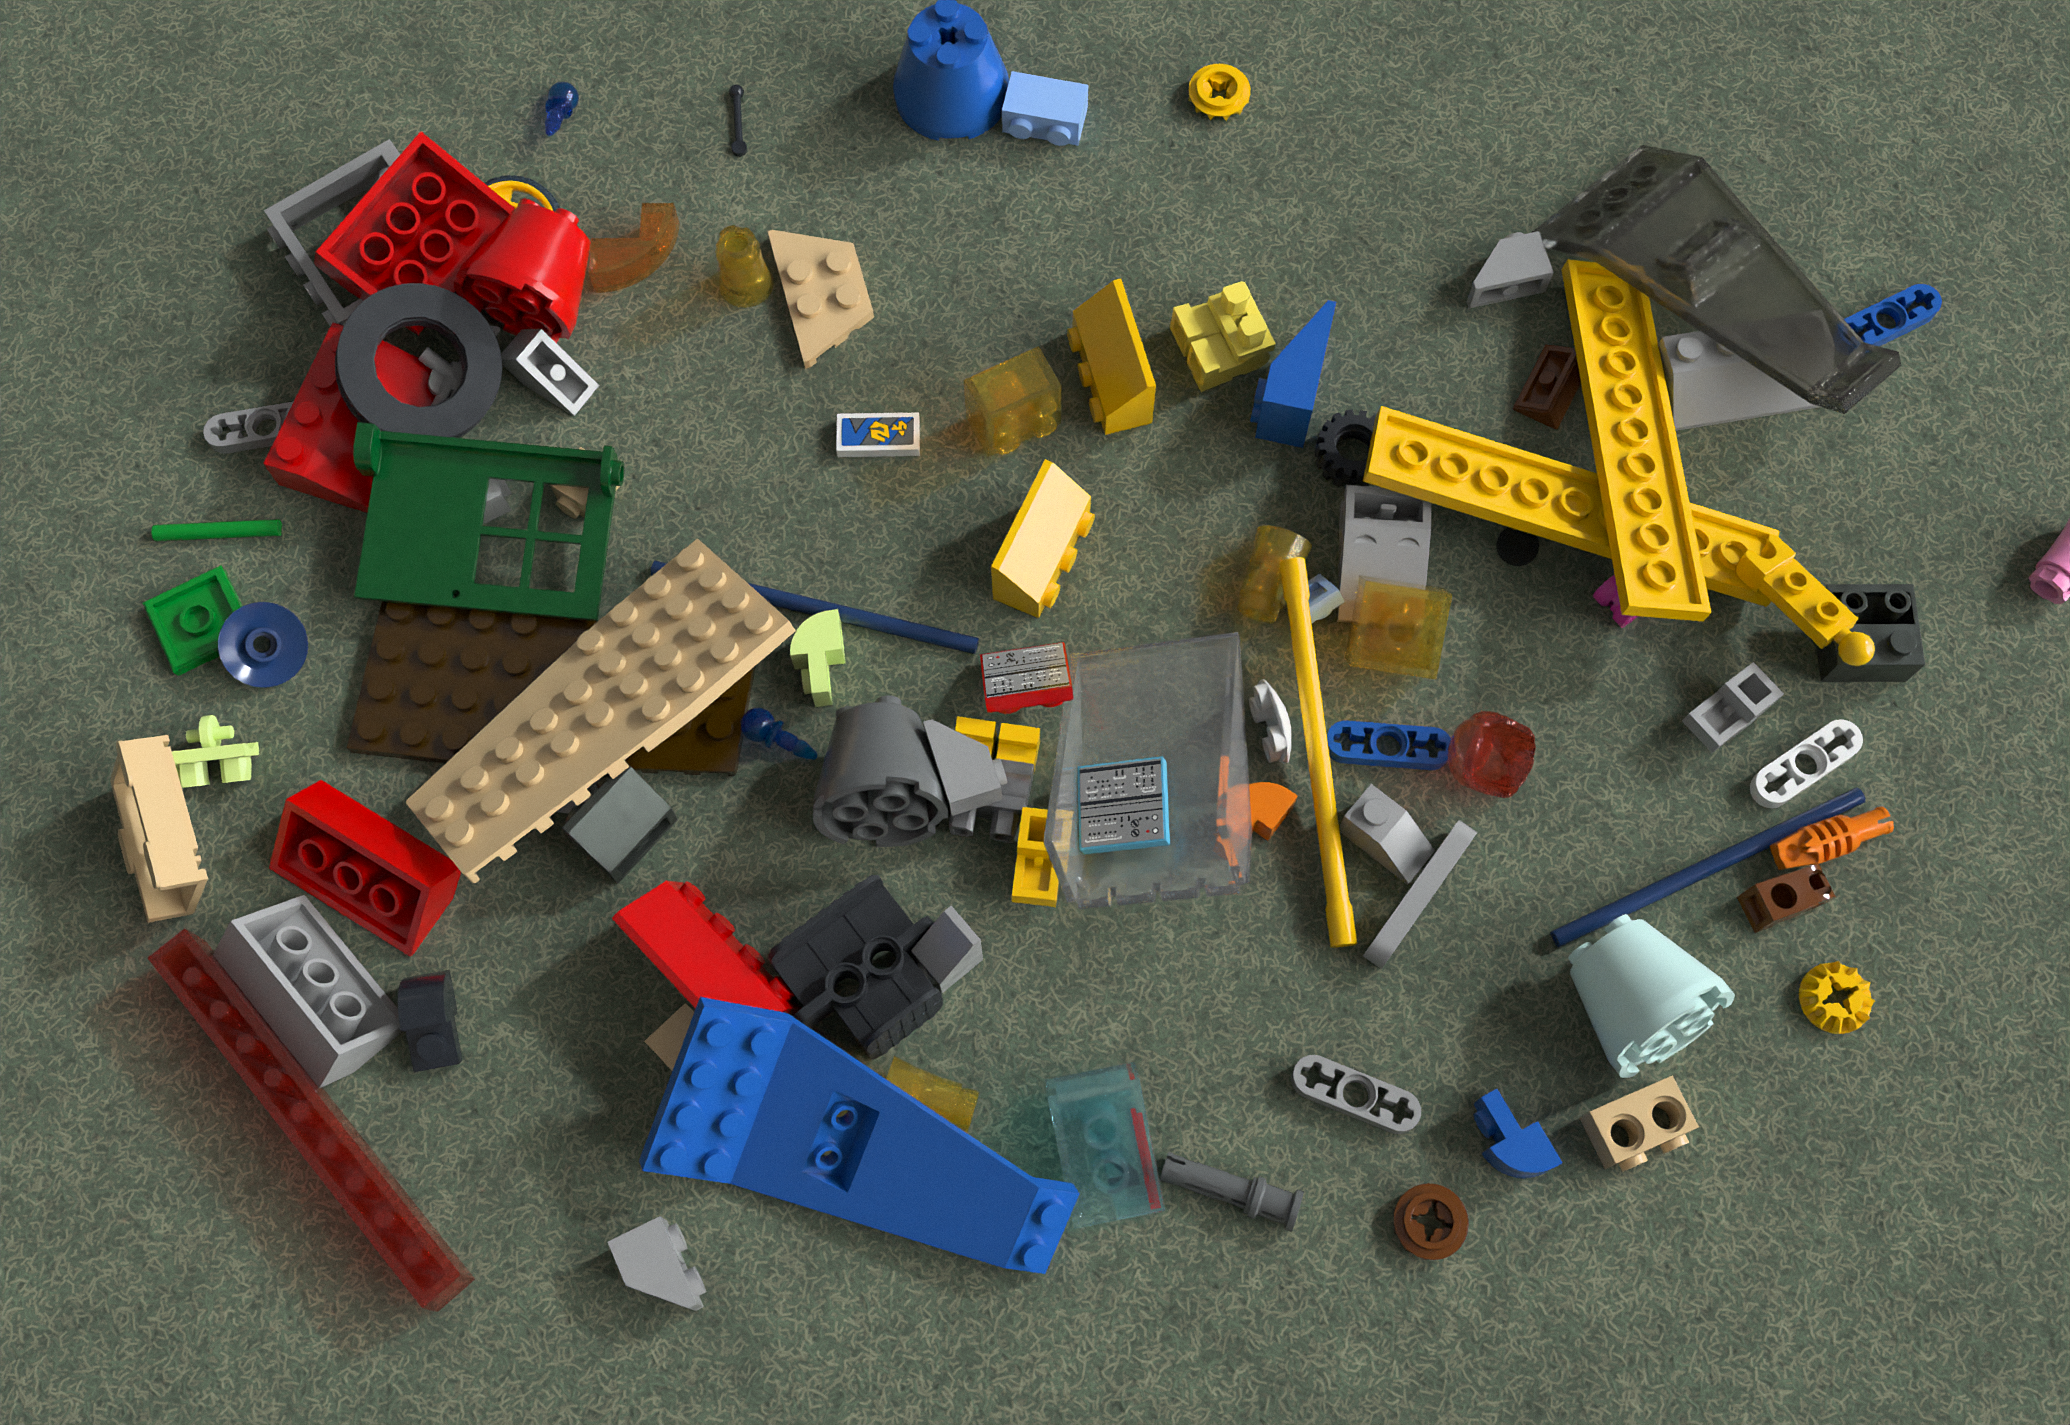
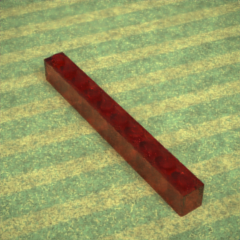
(313, 1123)

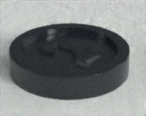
(1517, 547)

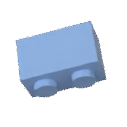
(1044, 109)

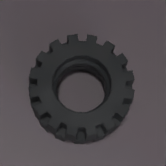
(1328, 457)

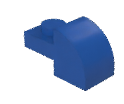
(1517, 1150)

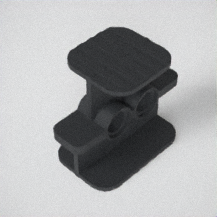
(841, 946)

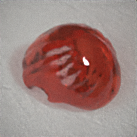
(1491, 754)

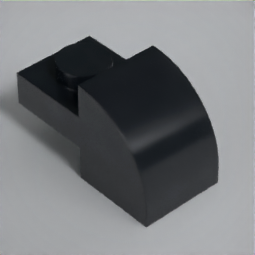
(427, 1016)

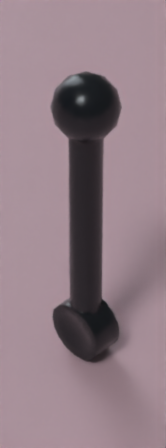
(739, 146)

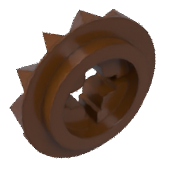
(1447, 1209)

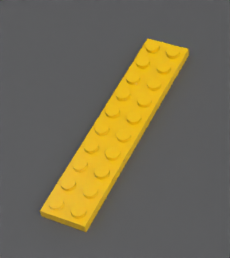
(1634, 447)
(1534, 494)

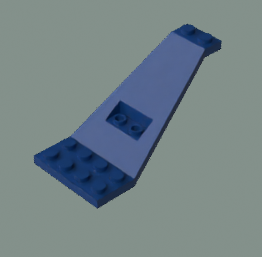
(761, 1105)

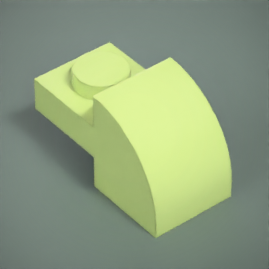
(814, 648)

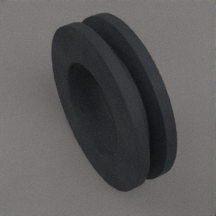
(432, 308)

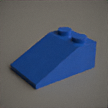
(1288, 395)

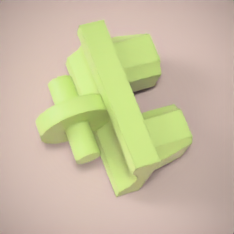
(234, 758)

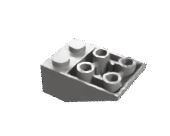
(1380, 538)

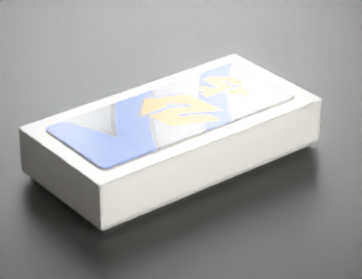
(878, 434)

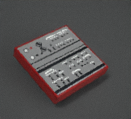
(1026, 678)

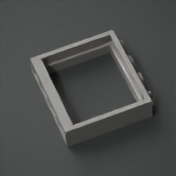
(313, 202)

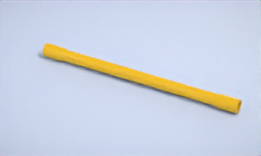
(1338, 907)

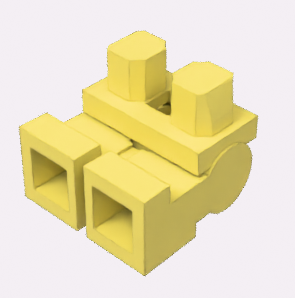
(1222, 336)

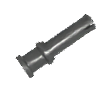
(1253, 1196)

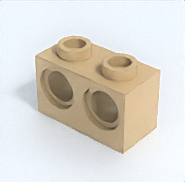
(1635, 1116)

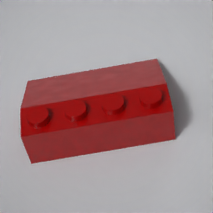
(413, 225)
(319, 431)

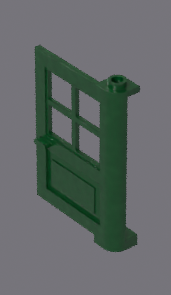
(431, 513)

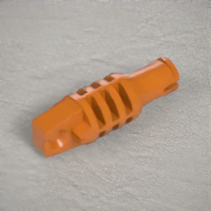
(1829, 839)

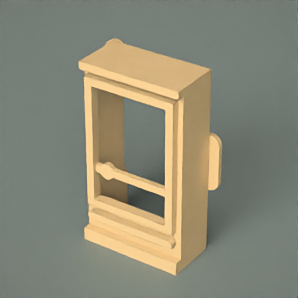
(156, 828)

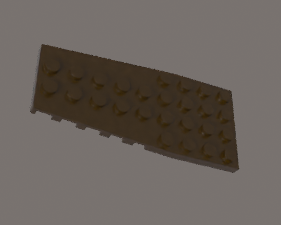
(451, 671)

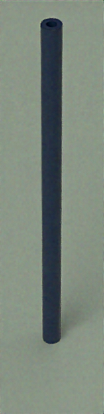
(863, 618)
(1704, 868)

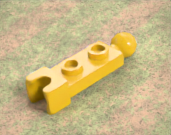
(1804, 600)

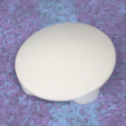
(1269, 708)

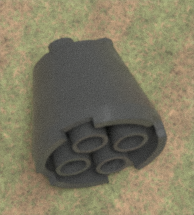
(879, 777)

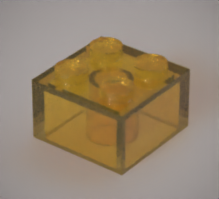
(1013, 402)
(1398, 627)

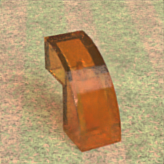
(626, 261)

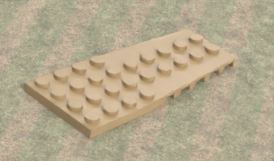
(608, 695)

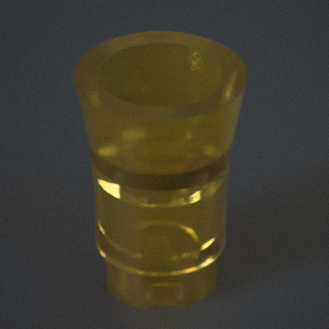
(742, 269)
(1262, 586)
(935, 1092)

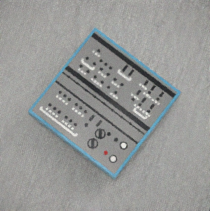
(1123, 805)

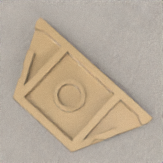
(821, 290)

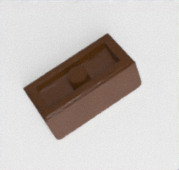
(1550, 386)

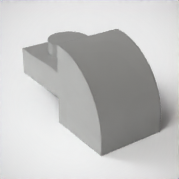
(1733, 707)

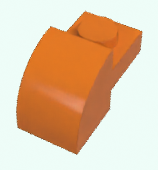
(1269, 807)

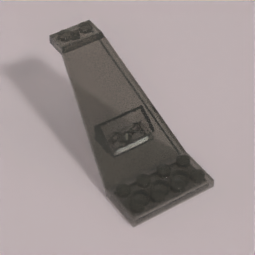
(1701, 254)

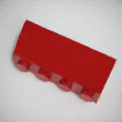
(363, 865)
(700, 951)

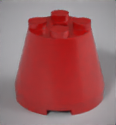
(529, 271)

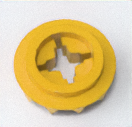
(1219, 78)
(1832, 1017)

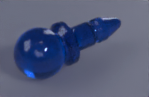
(559, 105)
(761, 726)

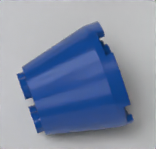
(950, 74)

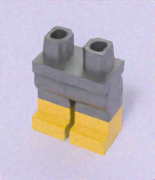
(1018, 753)

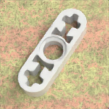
(1815, 750)

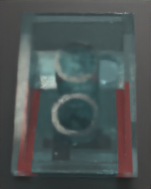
(1105, 1144)

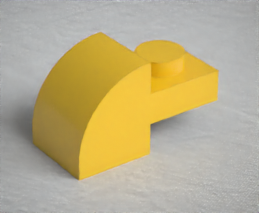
(1034, 873)

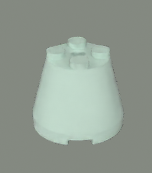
(1644, 994)

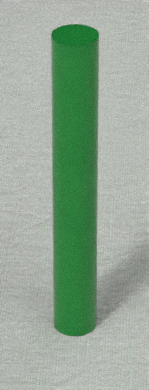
(217, 530)

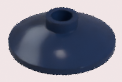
(286, 644)

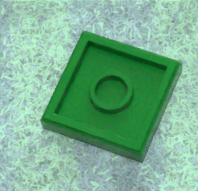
(191, 617)

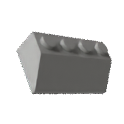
(1717, 386)
(309, 988)

